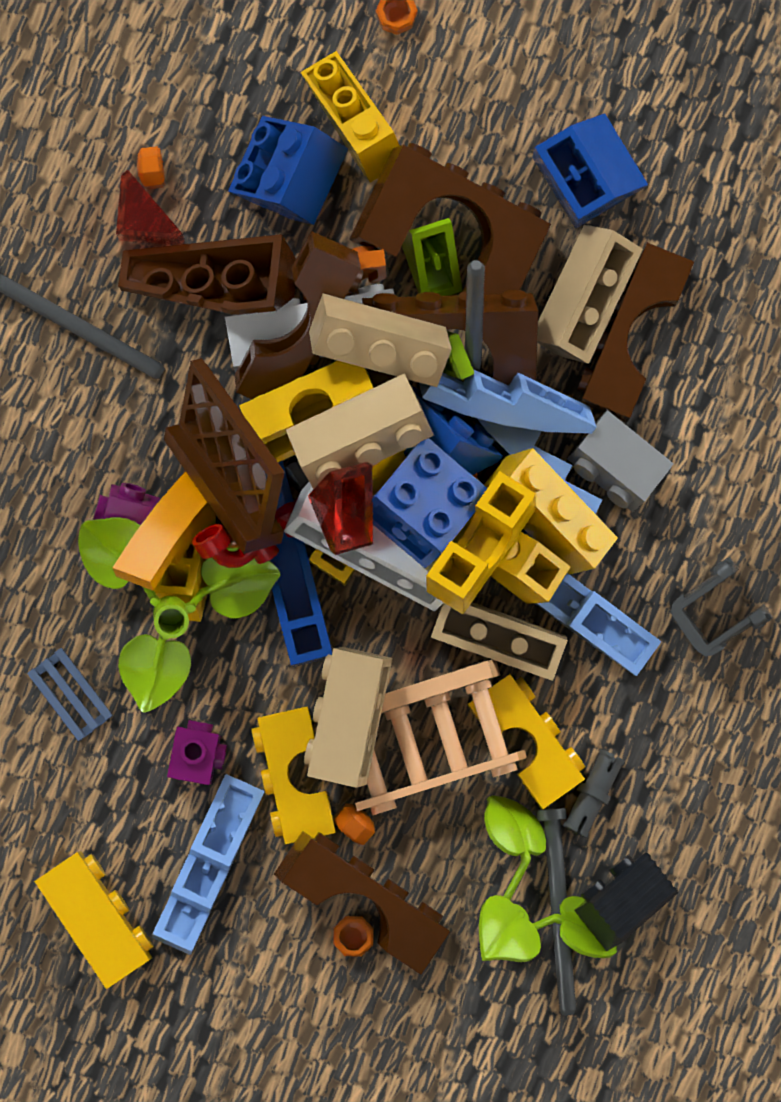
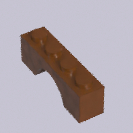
(319, 269)
(615, 380)
(320, 873)

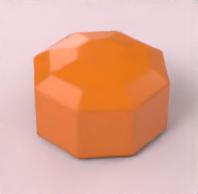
(396, 15)
(151, 168)
(355, 824)
(353, 936)

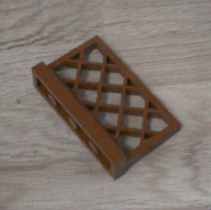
(227, 461)

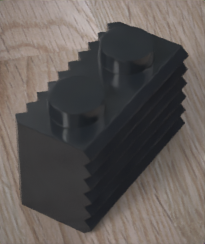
(626, 900)

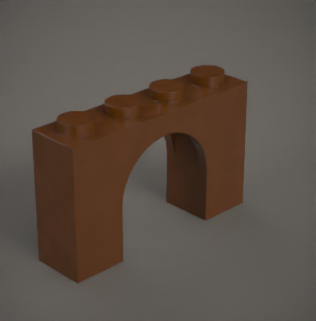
(412, 179)
(508, 327)

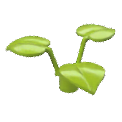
(157, 667)
(505, 926)

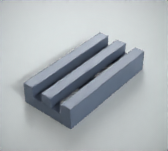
(48, 665)

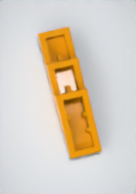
(165, 534)

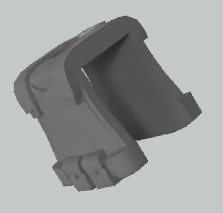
(756, 619)

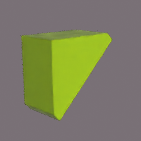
(433, 258)

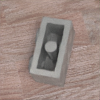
(619, 462)

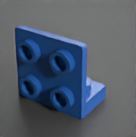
(426, 502)

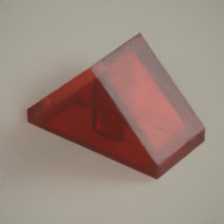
(141, 217)
(345, 507)

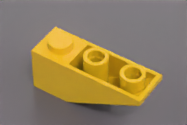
(352, 114)
(528, 569)

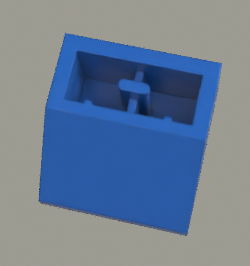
(288, 169)
(588, 169)
(459, 437)

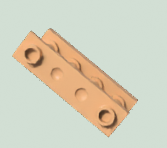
(436, 695)

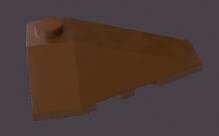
(214, 275)

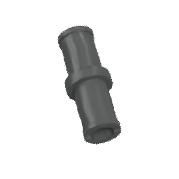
(593, 793)

